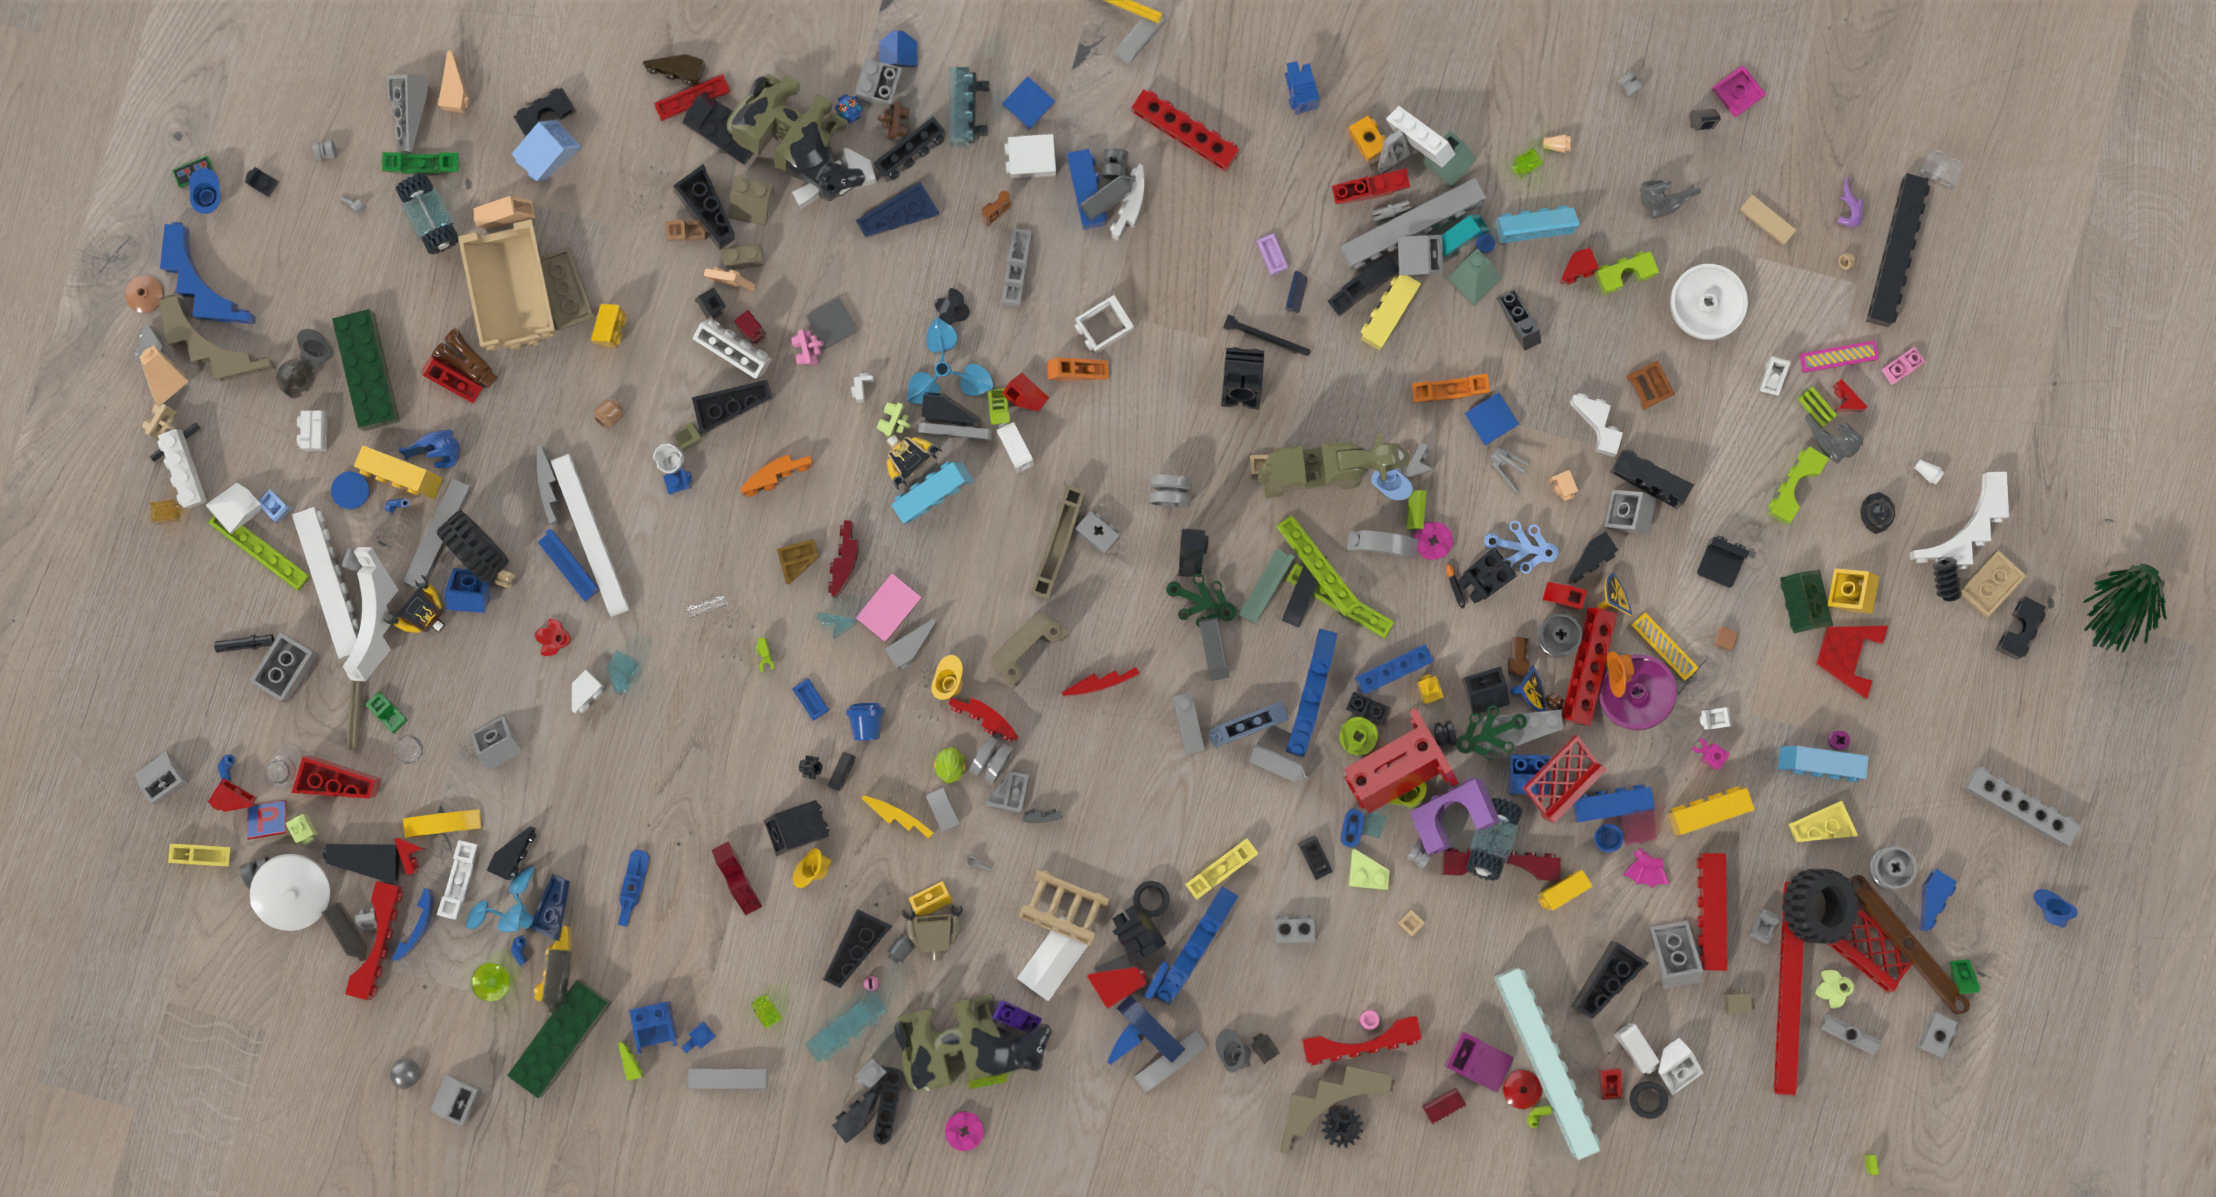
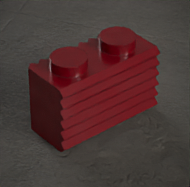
(750, 327)
(1443, 1106)

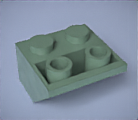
(1457, 164)

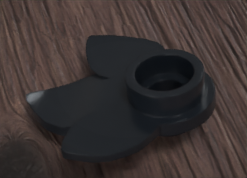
(949, 306)

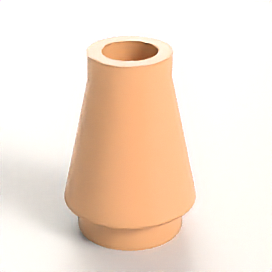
(1558, 143)

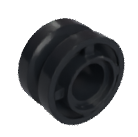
(1445, 734)

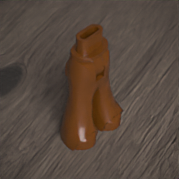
(473, 367)

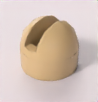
(1847, 257)

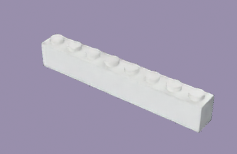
(327, 580)

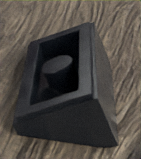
(841, 771)

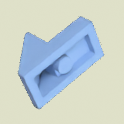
(274, 506)

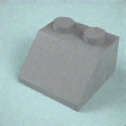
(1630, 512)
(495, 743)

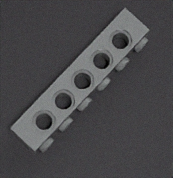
(1976, 786)

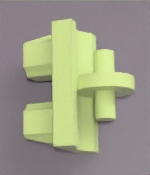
(896, 412)

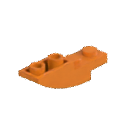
(767, 476)

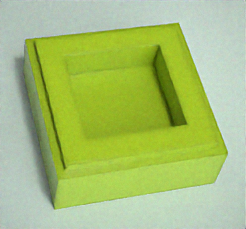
(1871, 1164)

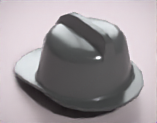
(313, 347)
(1232, 1051)

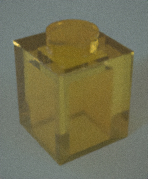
(165, 511)

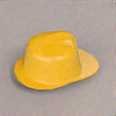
(947, 678)
(811, 867)

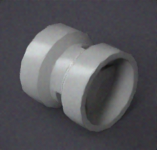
(1630, 83)
(324, 150)
(1418, 855)

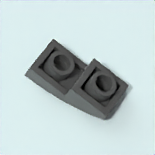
(1035, 816)

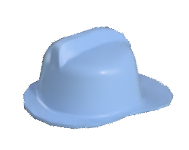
(1395, 487)

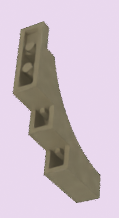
(224, 363)
(1305, 1109)

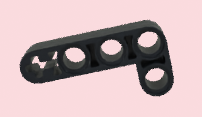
(887, 1105)

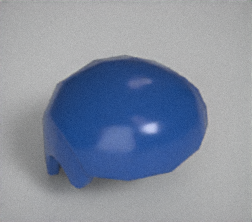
(1609, 838)

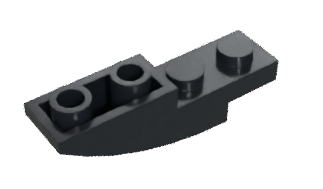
(1363, 284)

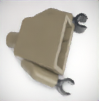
(933, 932)

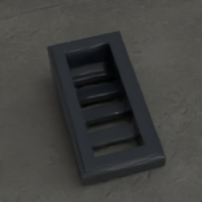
(1308, 842)

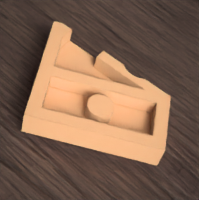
(729, 278)

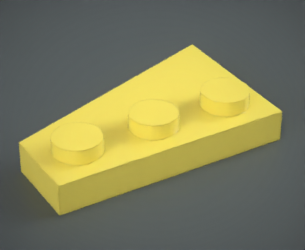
(1824, 824)

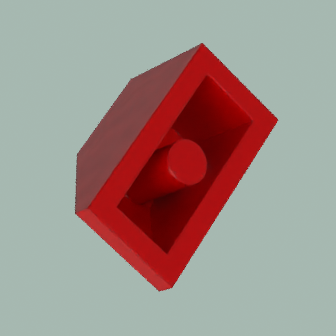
(230, 797)

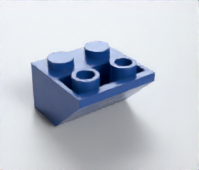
(1523, 769)

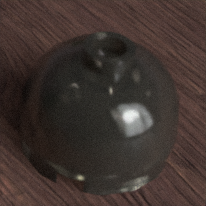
(295, 377)

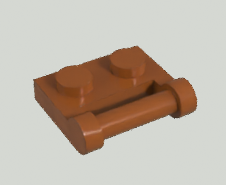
(993, 211)
(1656, 382)

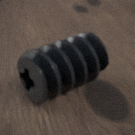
(1947, 579)

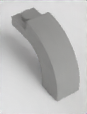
(1382, 542)

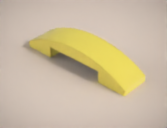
(1222, 868)

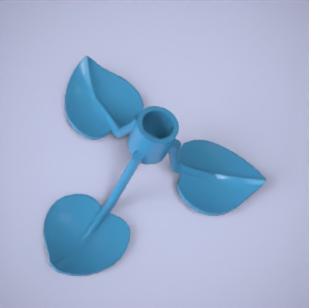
(940, 338)
(515, 916)

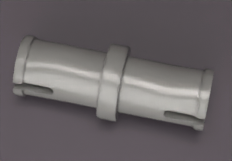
(1391, 210)

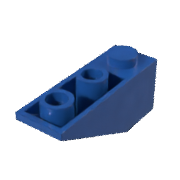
(1934, 894)

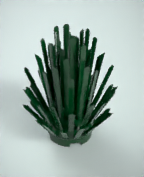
(2136, 592)

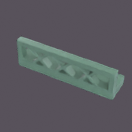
(1266, 586)

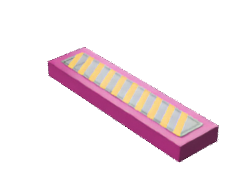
(1839, 356)

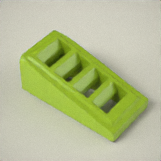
(998, 407)
(631, 1067)

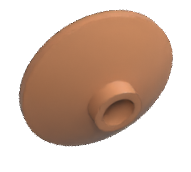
(149, 300)

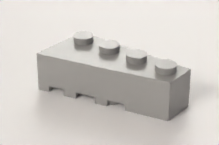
(1538, 725)

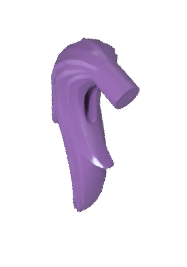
(1855, 206)

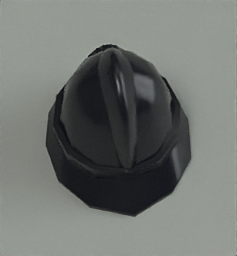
(1877, 512)

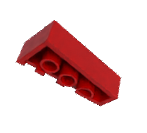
(331, 779)

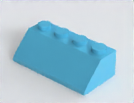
(1537, 224)

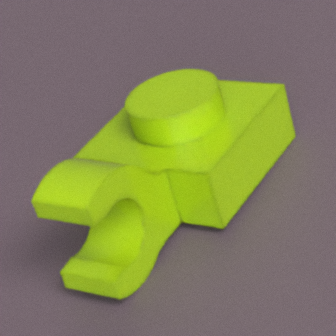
(763, 649)

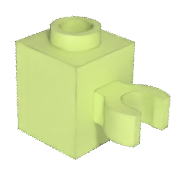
(302, 829)

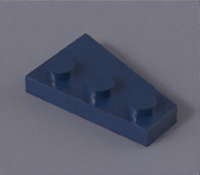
(551, 909)

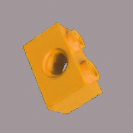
(1365, 127)

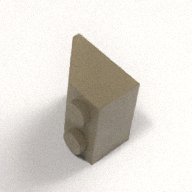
(750, 200)

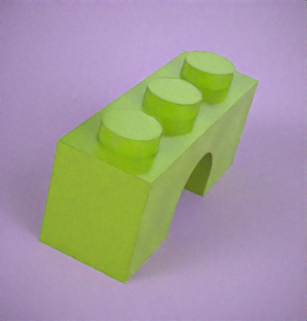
(1642, 266)

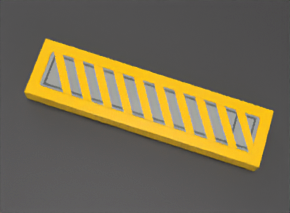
(1664, 646)

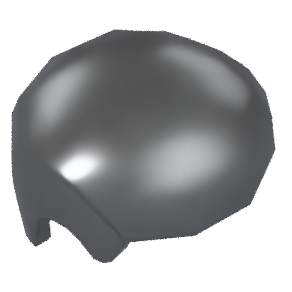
(404, 1073)

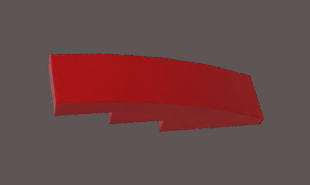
(1093, 684)

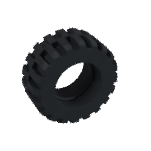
(472, 546)
(1800, 906)

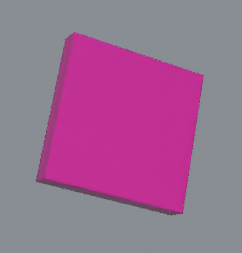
(1738, 91)

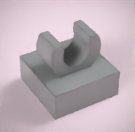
(366, 921)

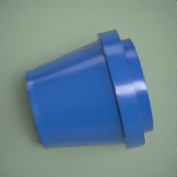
(865, 720)

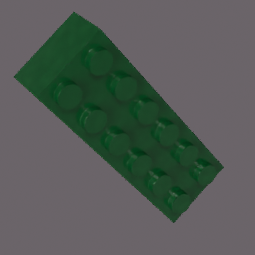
(366, 370)
(559, 1039)

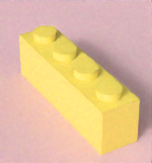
(1390, 311)

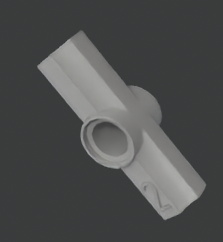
(1860, 1040)

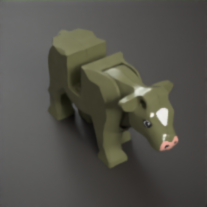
(1328, 466)

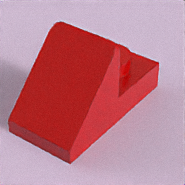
(1852, 401)
(406, 850)

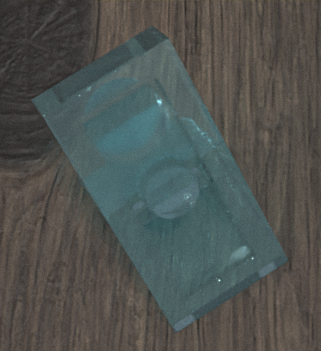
(841, 623)

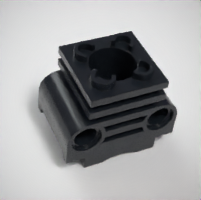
(1242, 377)

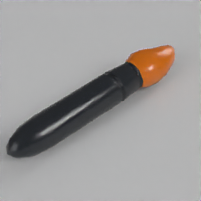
(1455, 586)

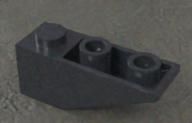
(1520, 320)
(942, 407)
(1595, 551)
(506, 859)
(856, 1120)

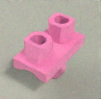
(809, 346)

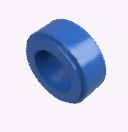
(1485, 243)

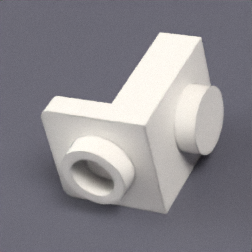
(858, 389)
(1715, 718)

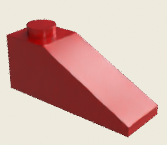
(451, 379)

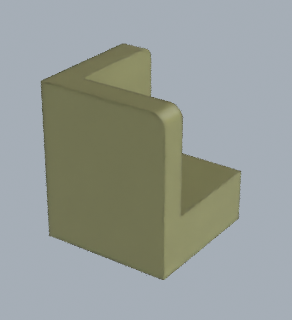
(688, 437)

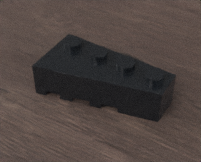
(703, 203)
(857, 942)
(1608, 978)

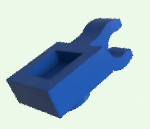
(700, 1036)

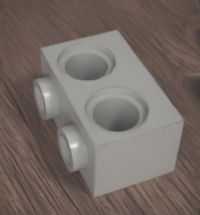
(1294, 935)

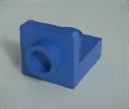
(678, 481)

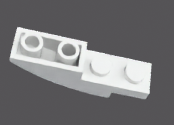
(1130, 211)

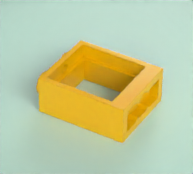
(1564, 890)

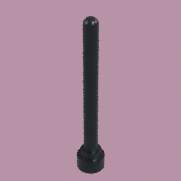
(1231, 323)

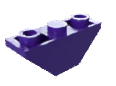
(1016, 1017)

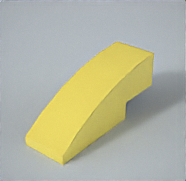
(199, 855)

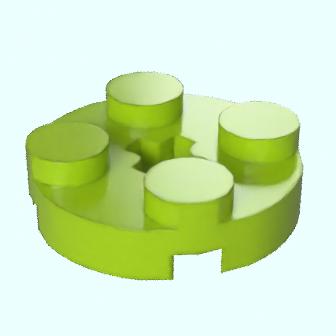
(1352, 745)

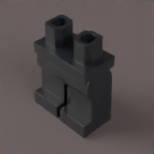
(1482, 580)
(1138, 934)

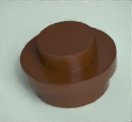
(1554, 701)

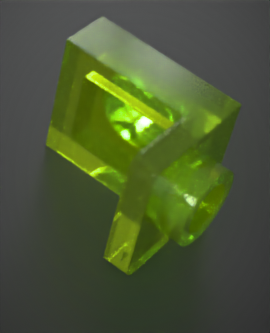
(766, 1011)

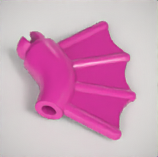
(1647, 870)

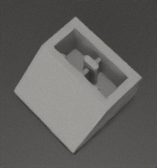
(877, 82)
(1420, 255)
(160, 779)
(456, 1100)

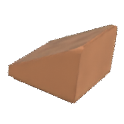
(1725, 638)

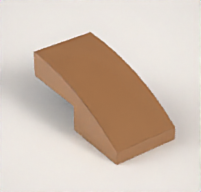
(684, 231)

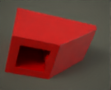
(1580, 264)
(1025, 393)
(1564, 595)

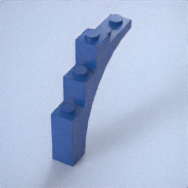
(1312, 692)
(1196, 945)

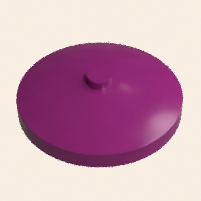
(1647, 696)

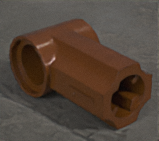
(1518, 662)

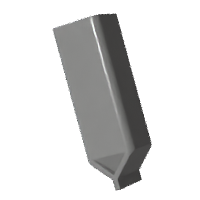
(1139, 38)
(1277, 764)

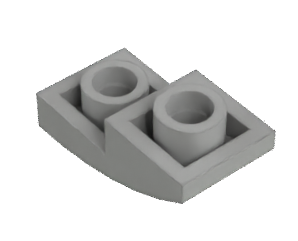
(943, 810)

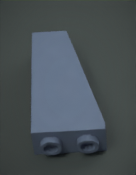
(1248, 725)

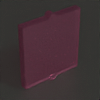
(1639, 827)

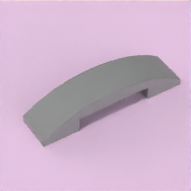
(1163, 1067)

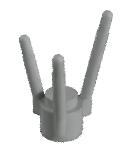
(1502, 457)

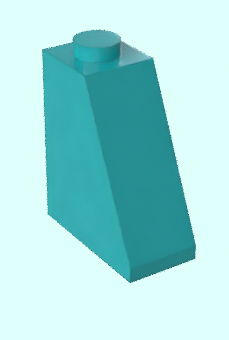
(1463, 234)

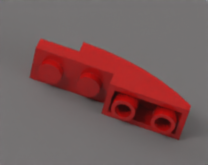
(1372, 187)
(992, 720)

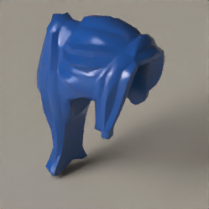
(436, 445)

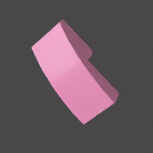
(1903, 365)

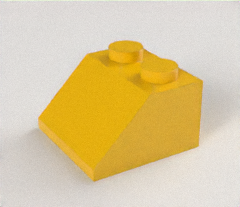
(1853, 590)

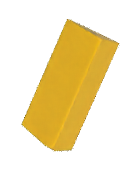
(930, 899)

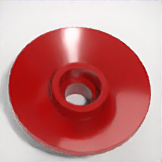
(1512, 1087)

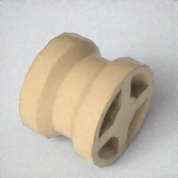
(504, 579)

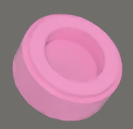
(1369, 1019)

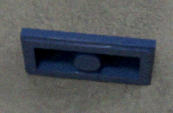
(1296, 292)

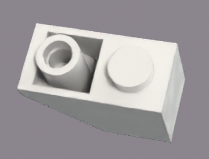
(854, 160)
(584, 690)

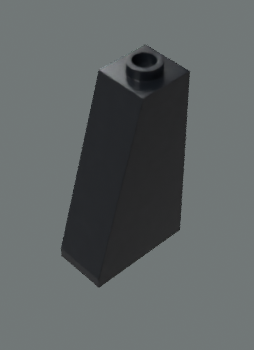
(371, 860)

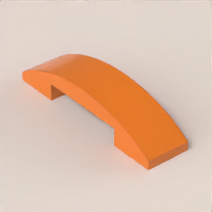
(1451, 389)

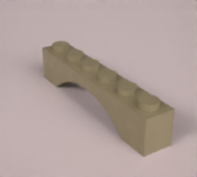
(1058, 543)

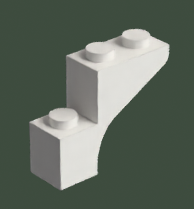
(1596, 415)

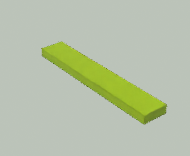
(265, 554)
(1318, 565)
(1363, 615)

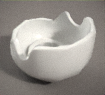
(668, 458)

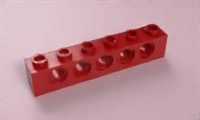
(1149, 98)
(1585, 679)

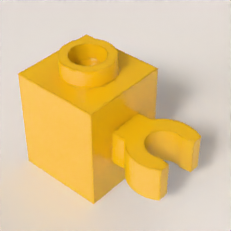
(1429, 689)

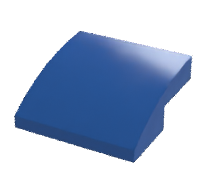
(1492, 418)

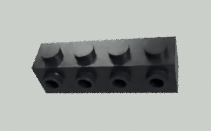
(910, 149)

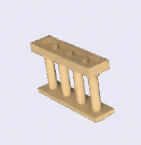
(1048, 919)

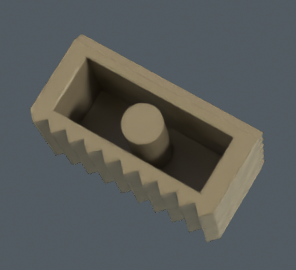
(743, 256)

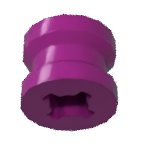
(1835, 742)

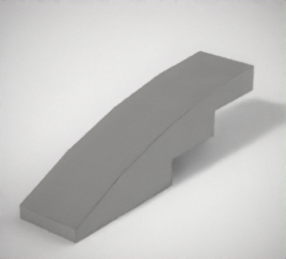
(1016, 267)
(546, 479)
(728, 1078)

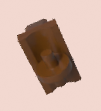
(894, 128)

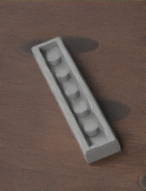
(431, 542)

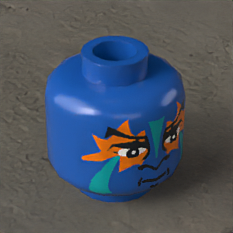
(849, 108)

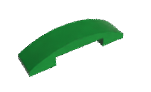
(420, 163)

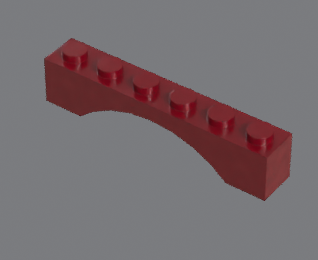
(1542, 868)

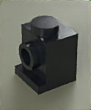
(712, 297)

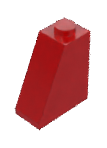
(1117, 984)

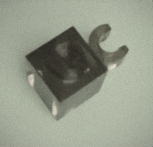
(1264, 1047)

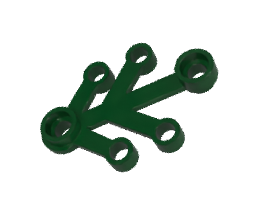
(1204, 601)
(1487, 734)

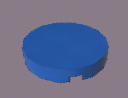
(350, 490)

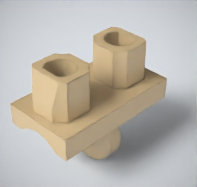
(161, 421)

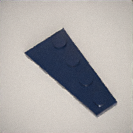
(904, 209)

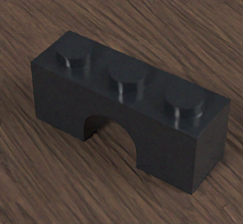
(555, 102)
(2030, 614)

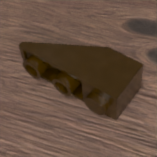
(681, 67)

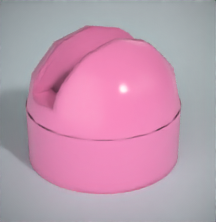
(875, 982)

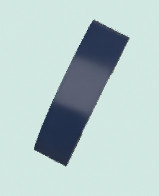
(1150, 1029)

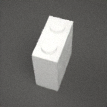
(1030, 156)

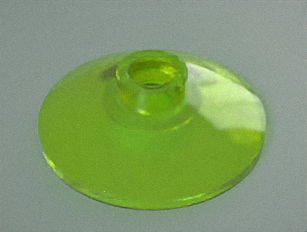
(481, 985)

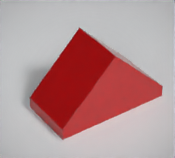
(1610, 1083)

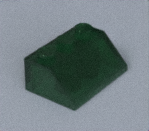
(1806, 601)

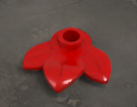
(550, 637)

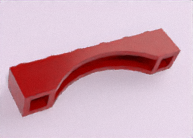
(385, 902)
(1401, 1031)

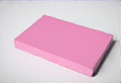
(888, 607)

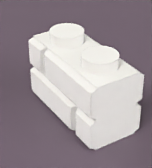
(312, 431)

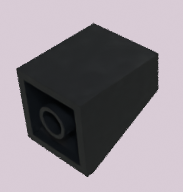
(796, 827)

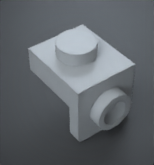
(1764, 926)
(870, 1074)

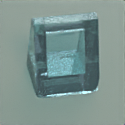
(1373, 824)

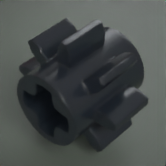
(810, 767)

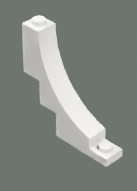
(376, 592)

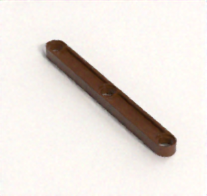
(1917, 955)

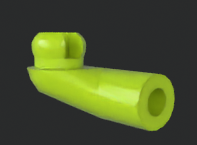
(1536, 1114)

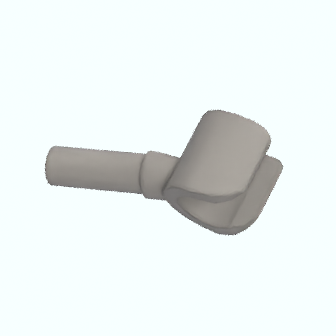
(357, 206)
(974, 862)

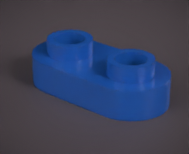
(1352, 828)

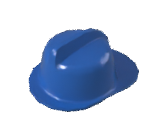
(204, 191)
(2055, 909)

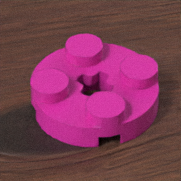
(1442, 534)
(974, 1126)

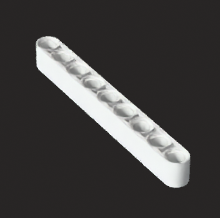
(590, 535)

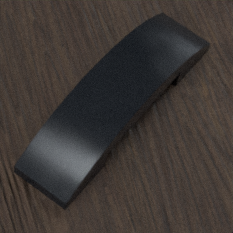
(1300, 597)

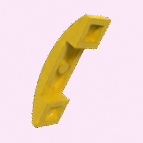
(442, 823)

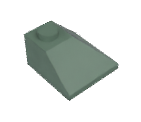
(1475, 277)

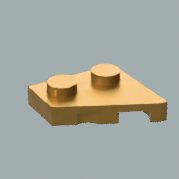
(797, 558)

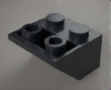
(1486, 690)

